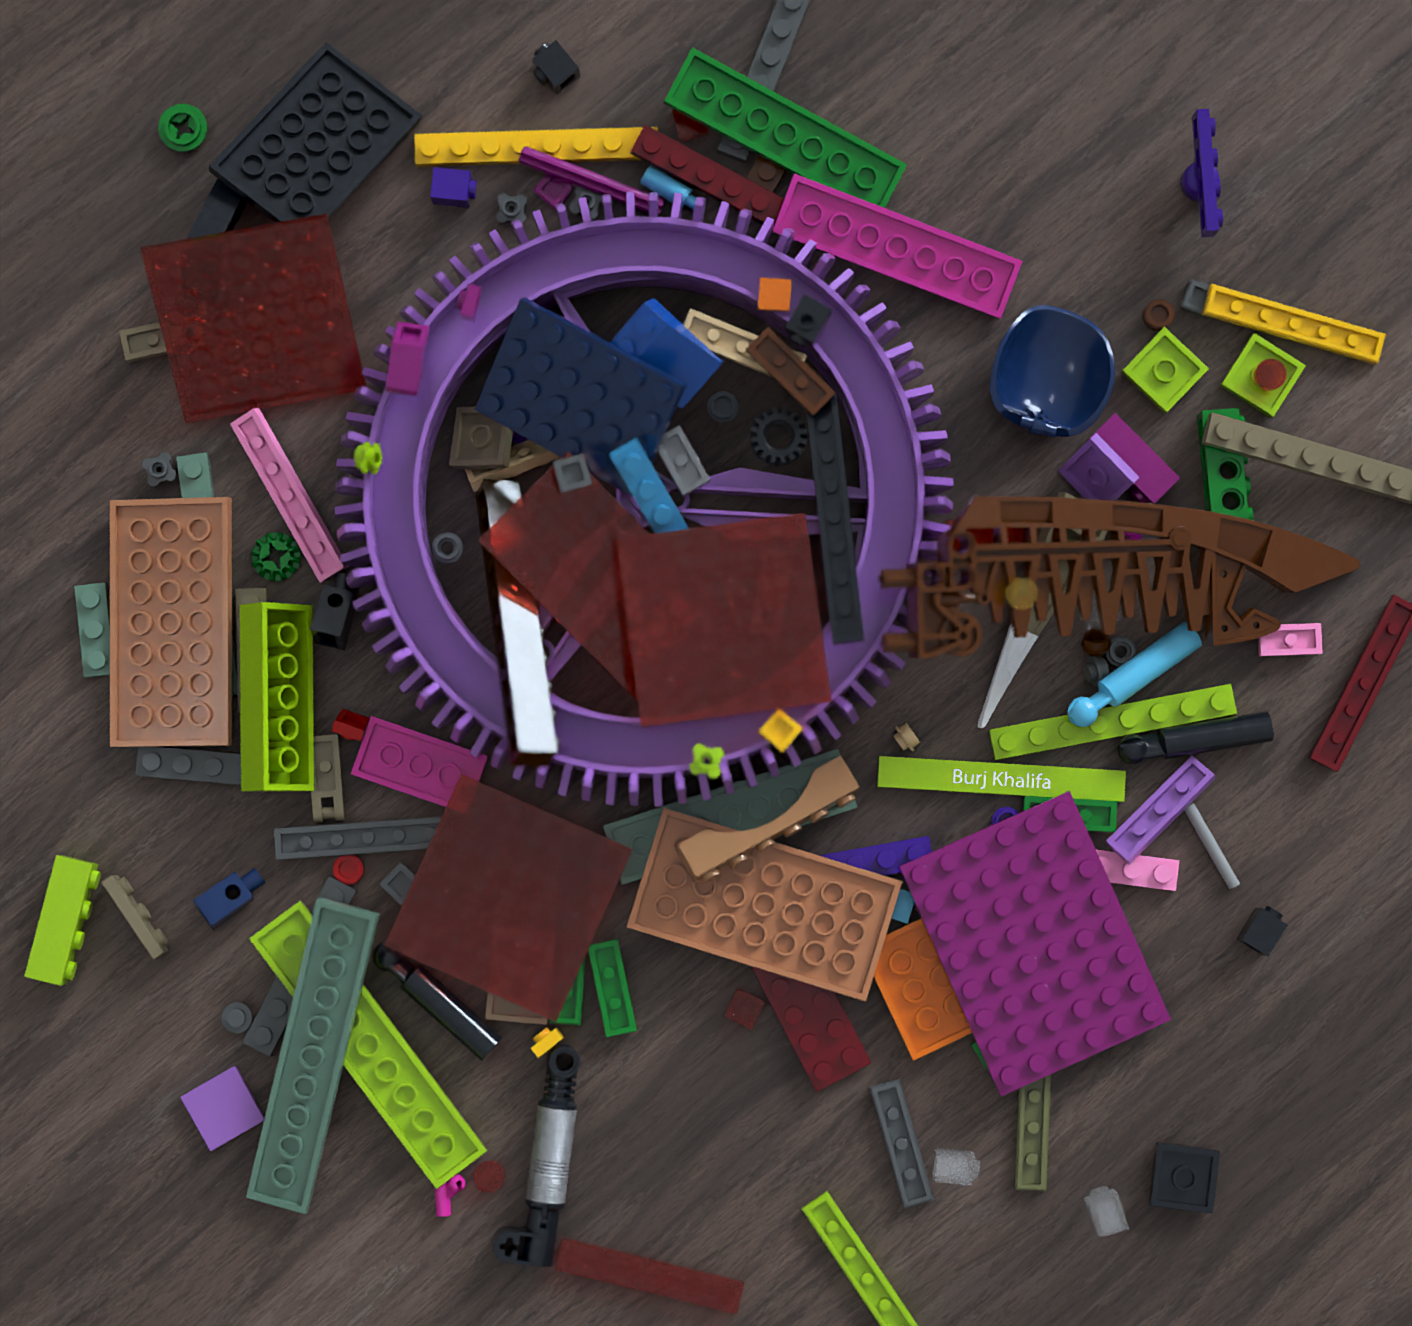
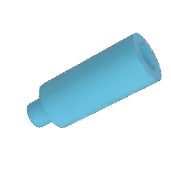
(666, 186)

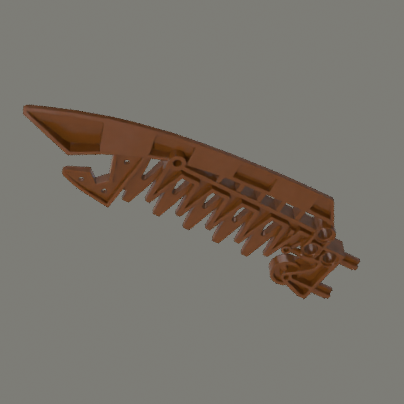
(1225, 543)

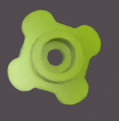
(368, 457)
(698, 765)

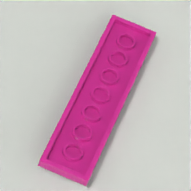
(898, 246)

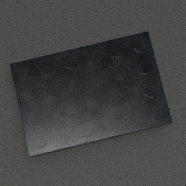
(315, 140)

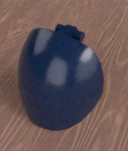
(1052, 372)

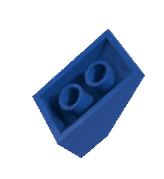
(668, 346)

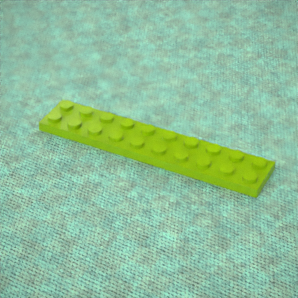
(383, 1064)

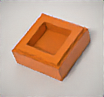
(774, 294)

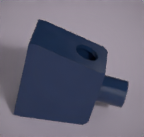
(217, 907)

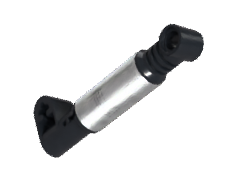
(547, 1168)

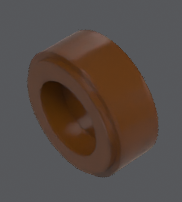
(1158, 314)

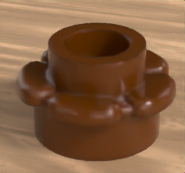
(1095, 643)

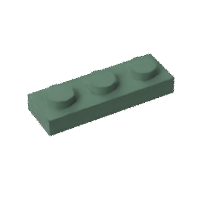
(94, 628)

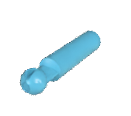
(1135, 674)

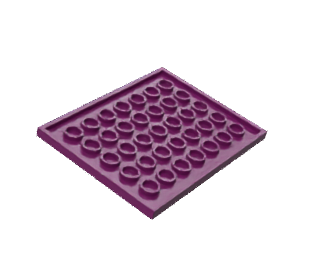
(1034, 943)

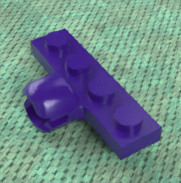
(1201, 178)

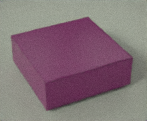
(553, 190)

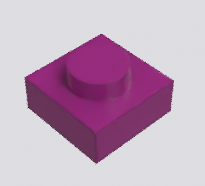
(469, 301)

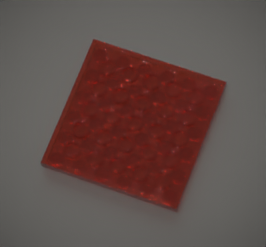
(254, 317)
(723, 620)
(508, 897)

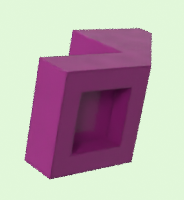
(406, 358)

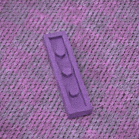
(1160, 810)

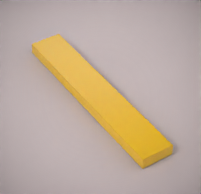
(1293, 324)

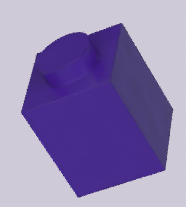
(452, 187)

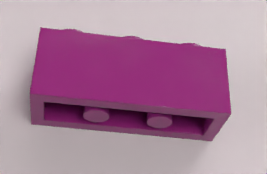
(1154, 473)

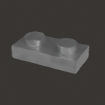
(682, 461)

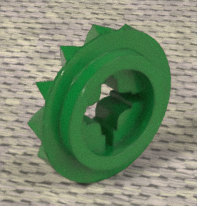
(177, 115)
(289, 562)

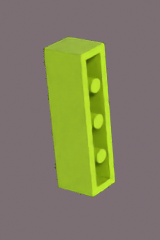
(62, 920)

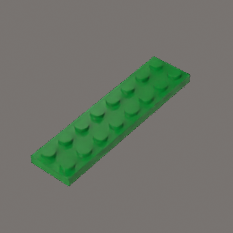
(781, 130)

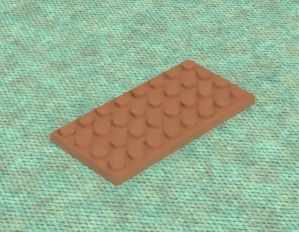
(171, 622)
(771, 911)

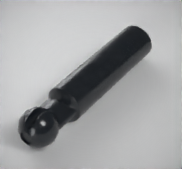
(1198, 738)
(438, 1002)

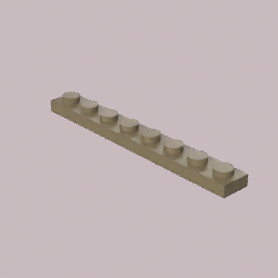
(1308, 457)

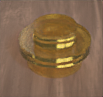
(1021, 593)

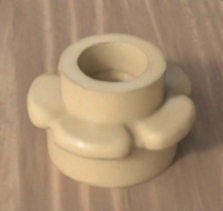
(906, 737)

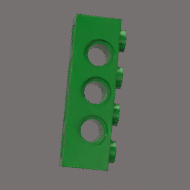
(1213, 483)

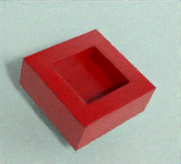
(350, 725)

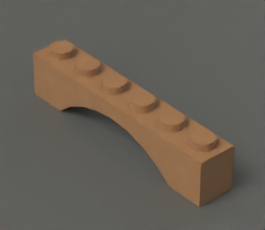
(713, 850)

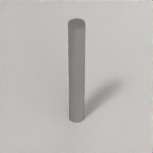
(1211, 846)

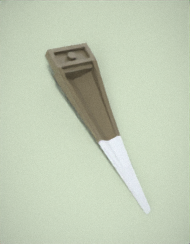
(1016, 649)

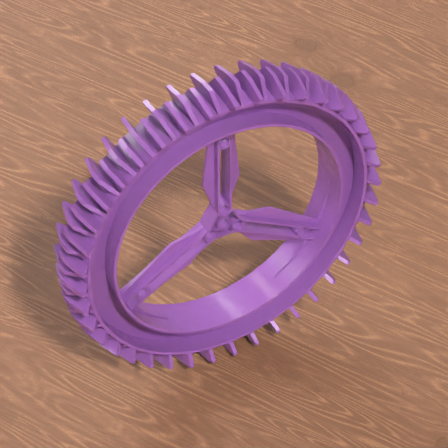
(550, 273)

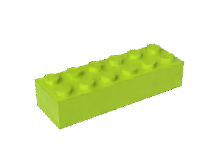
(276, 697)

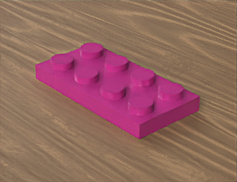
(414, 761)

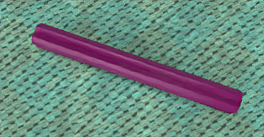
(584, 178)

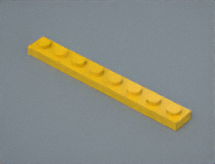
(506, 146)

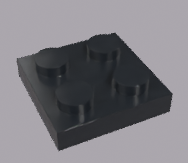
(1184, 1177)

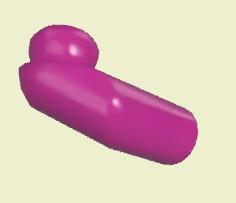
(445, 1193)

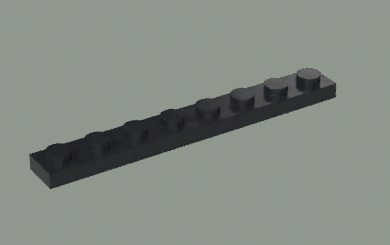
(835, 525)

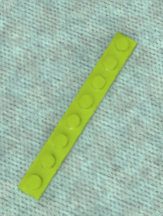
(1114, 722)

